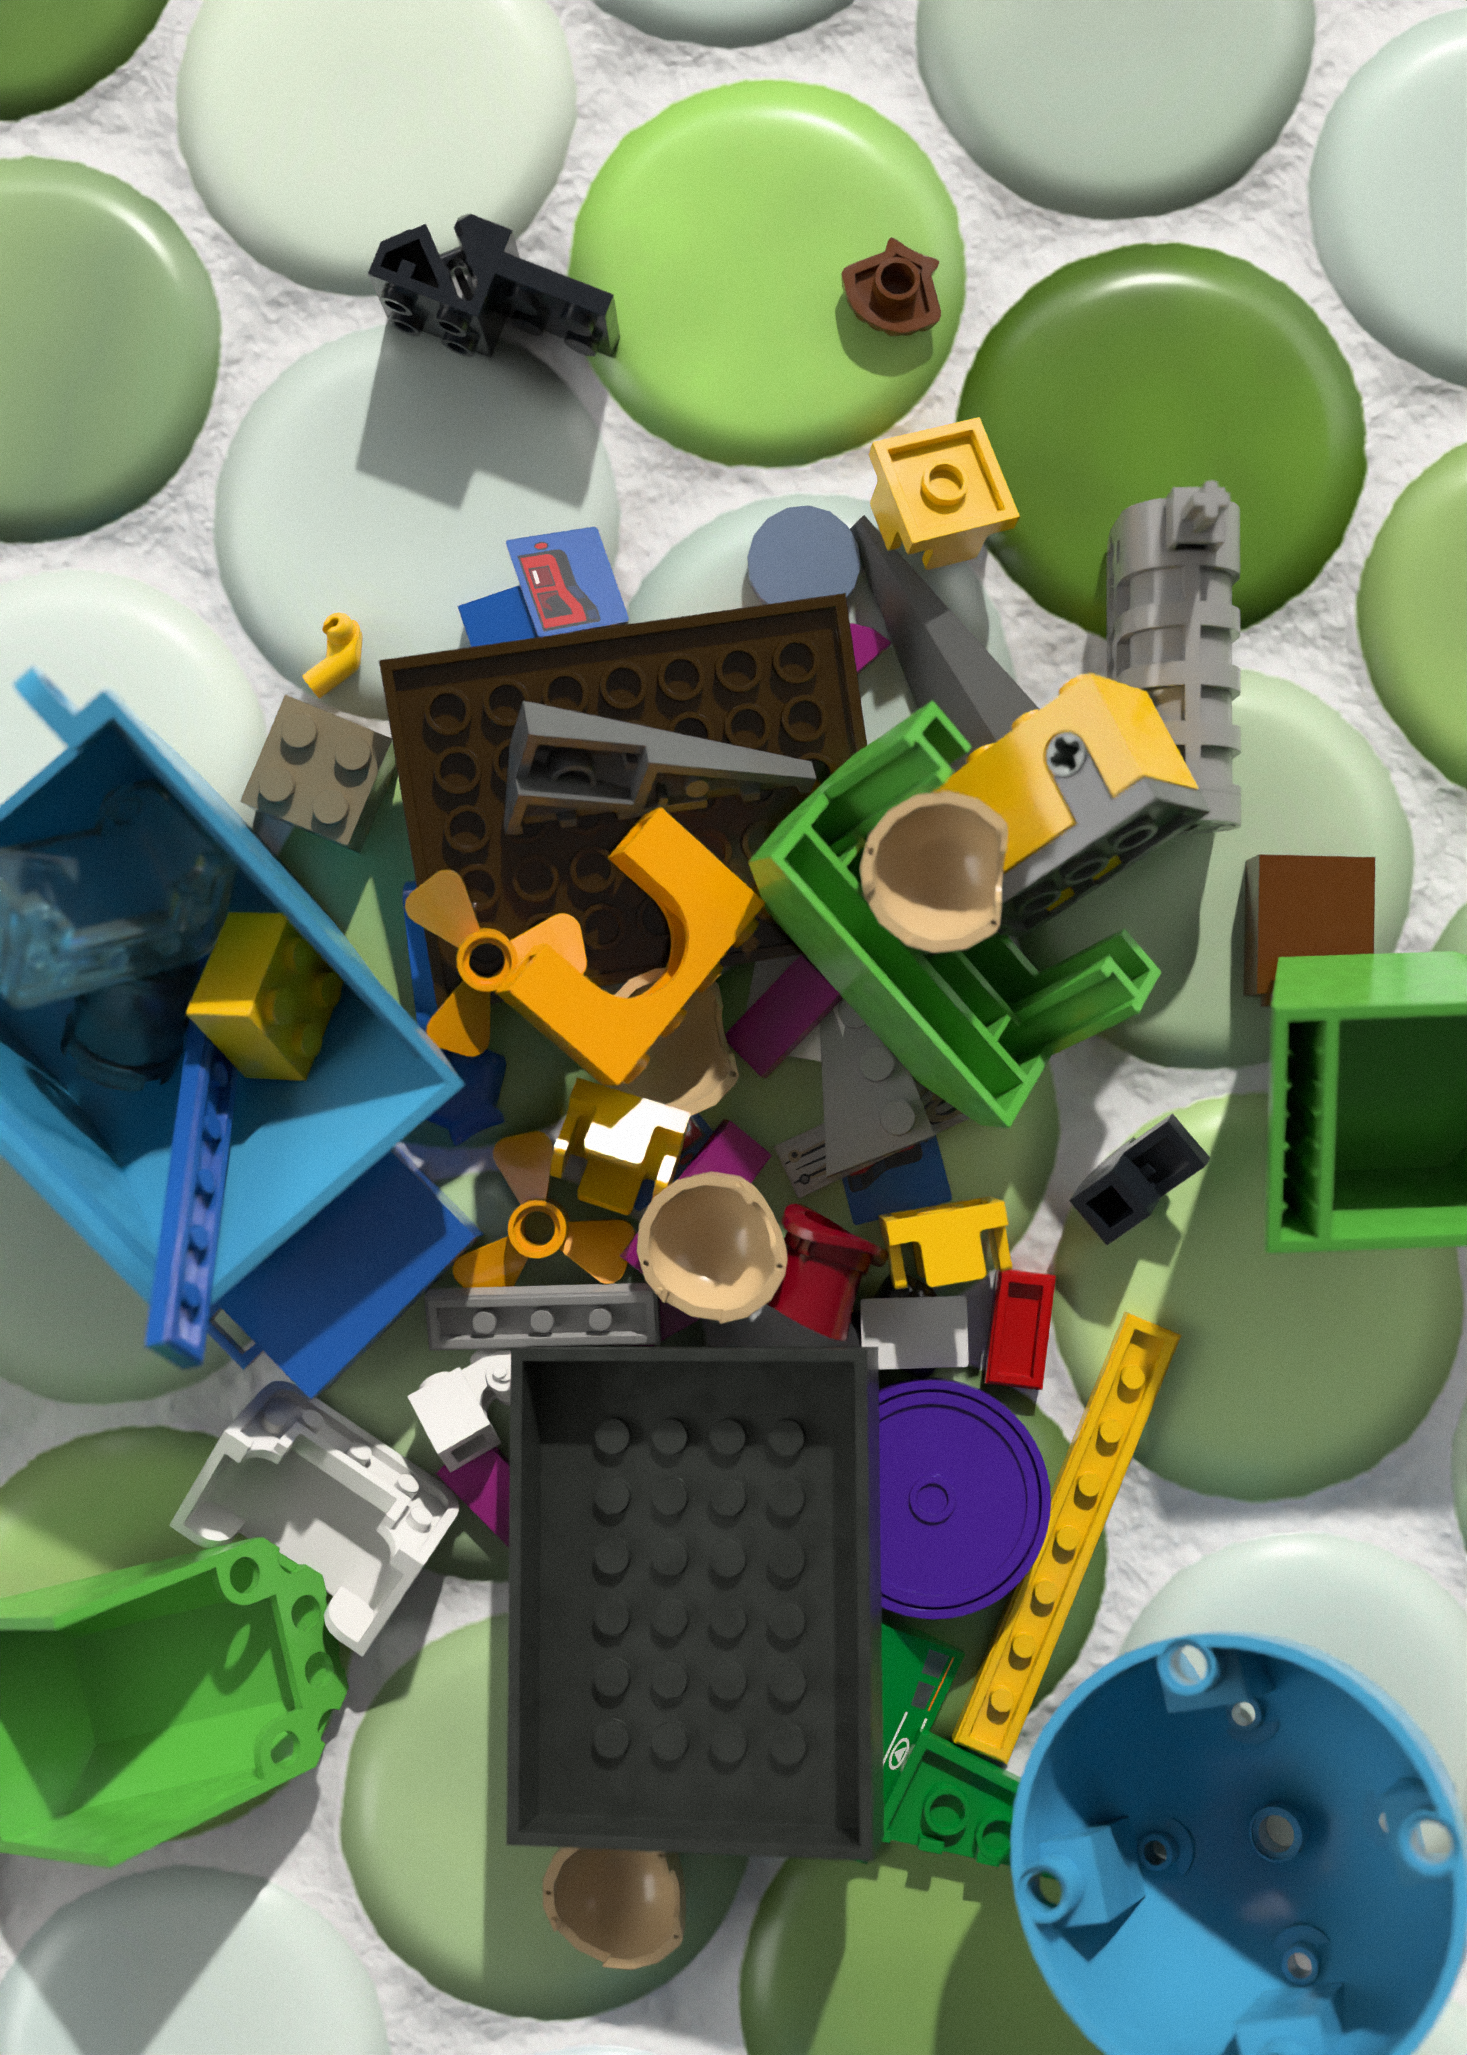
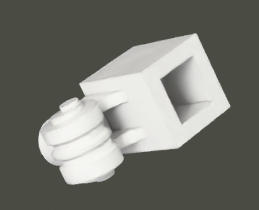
(457, 1403)

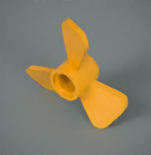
(446, 910)
(590, 1243)

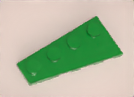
(952, 1802)

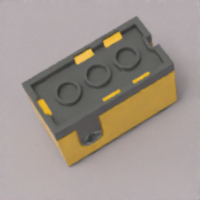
(1082, 795)

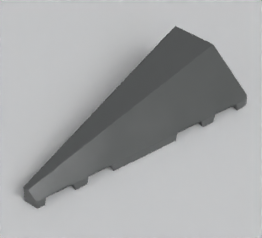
(938, 651)
(592, 765)

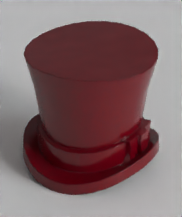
(822, 1272)

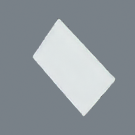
(916, 1331)

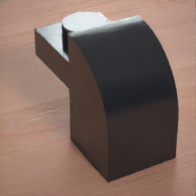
(1136, 1176)

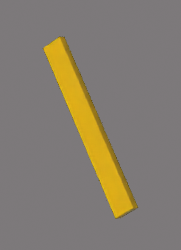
(1077, 1517)

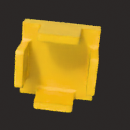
(940, 492)
(623, 1143)
(947, 1240)

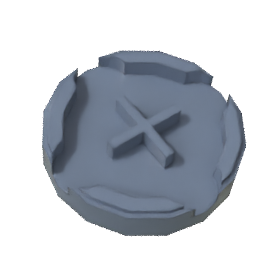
(802, 556)

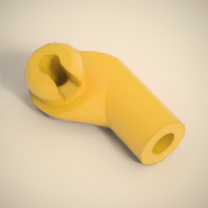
(342, 654)

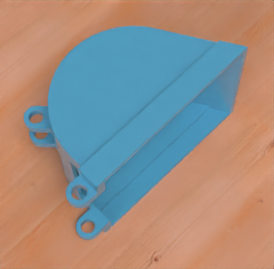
(293, 1143)

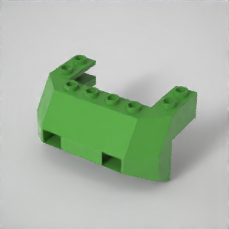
(959, 1020)

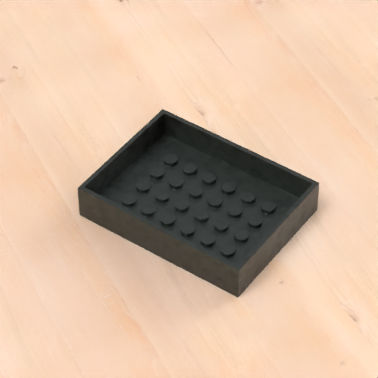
(696, 1600)

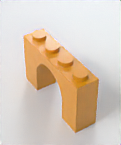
(705, 916)

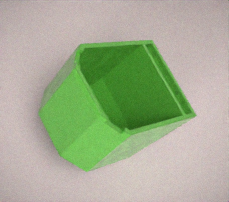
(1368, 1103)

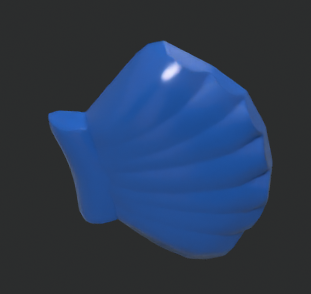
(475, 1104)

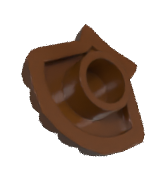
(893, 290)

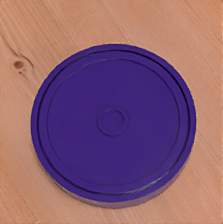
(957, 1498)

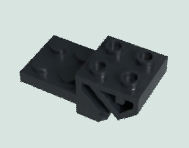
(421, 295)

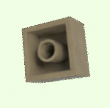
(321, 774)

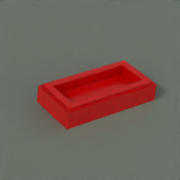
(1019, 1329)

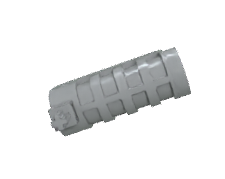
(1176, 630)

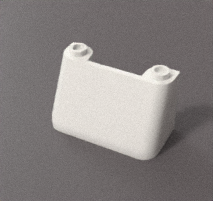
(326, 1500)

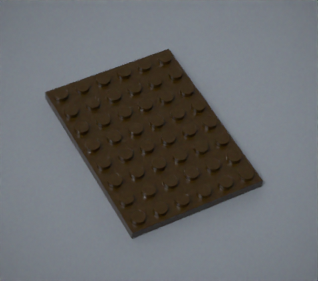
(740, 677)

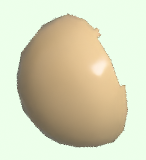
(937, 871)
(693, 1063)
(712, 1247)
(617, 1903)

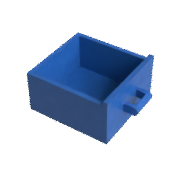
(346, 1274)

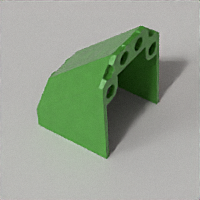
(159, 1699)

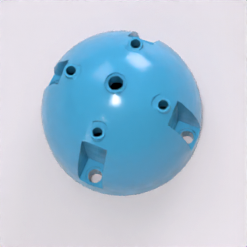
(1206, 1941)

